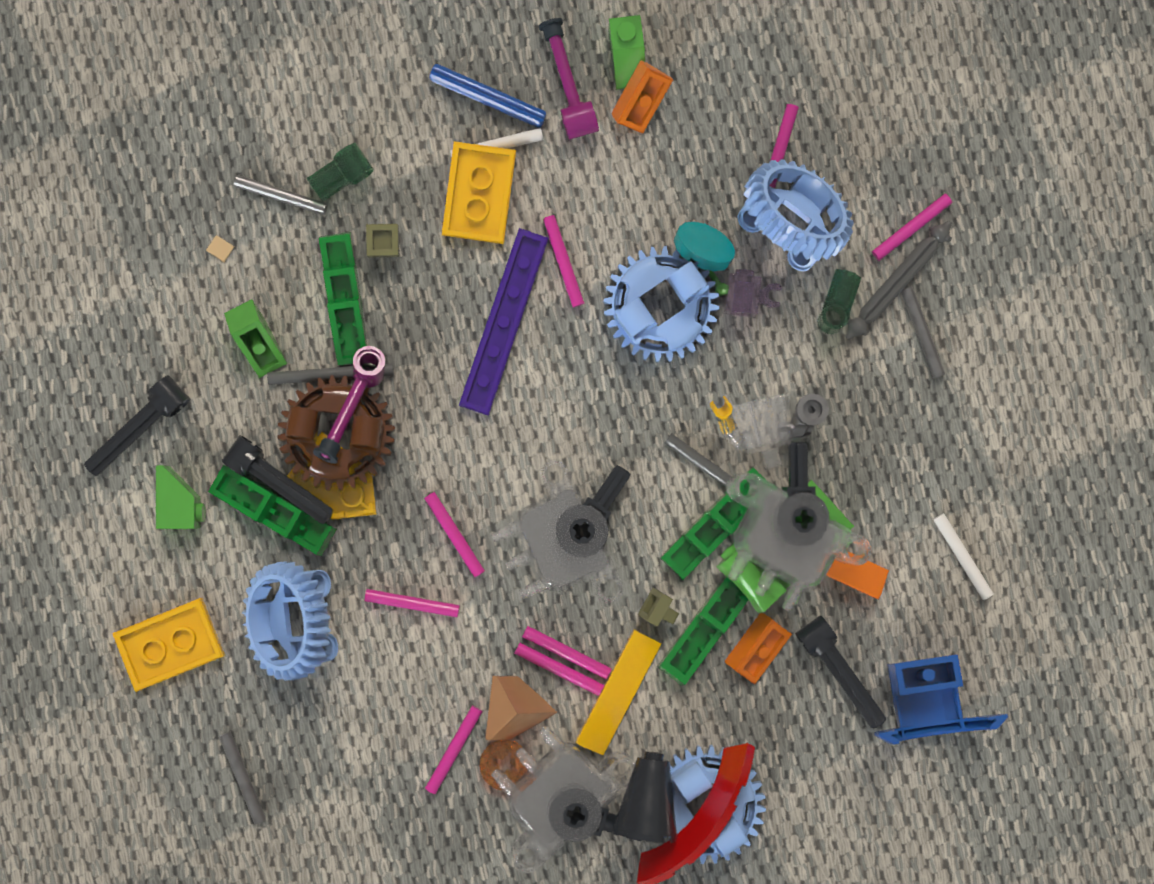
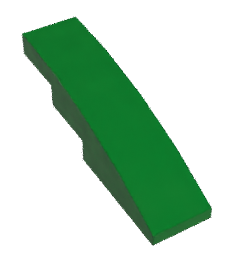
(343, 296)
(271, 510)
(706, 533)

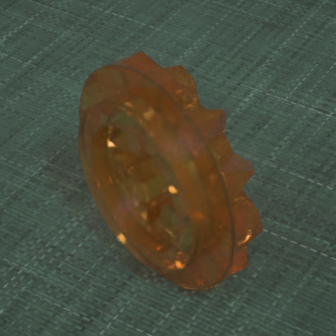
(496, 750)

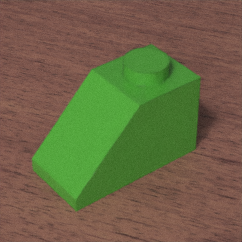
(626, 47)
(254, 338)
(176, 502)

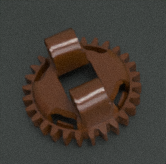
(367, 434)

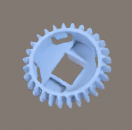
(807, 199)
(635, 320)
(271, 620)
(692, 779)

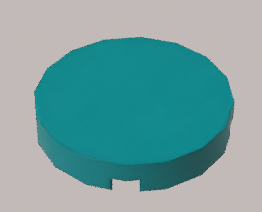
(704, 245)

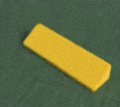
(618, 692)

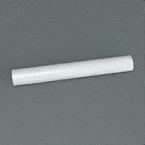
(514, 140)
(963, 556)

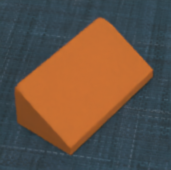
(641, 97)
(865, 578)
(758, 648)

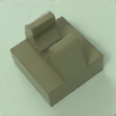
(382, 240)
(657, 608)

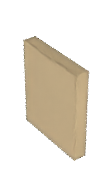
(220, 248)

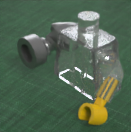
(767, 424)

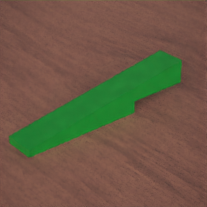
(703, 631)

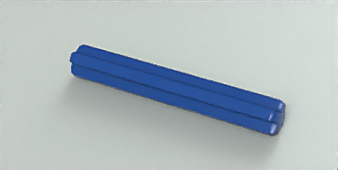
(487, 95)

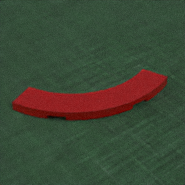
(707, 824)

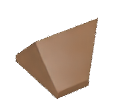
(514, 708)

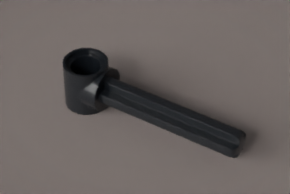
(164, 399)
(249, 460)
(820, 641)

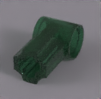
(345, 169)
(839, 299)

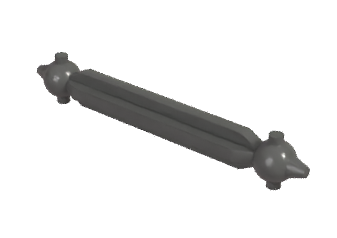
(899, 280)

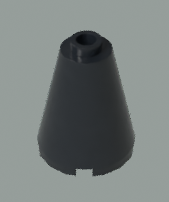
(648, 802)

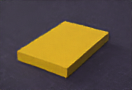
(478, 192)
(168, 644)

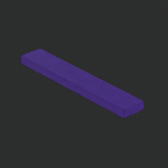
(503, 321)

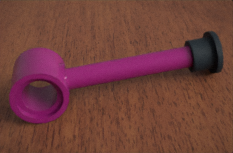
(579, 116)
(330, 446)

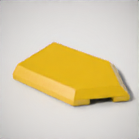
(347, 503)

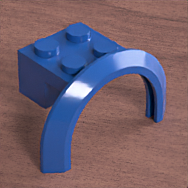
(929, 701)

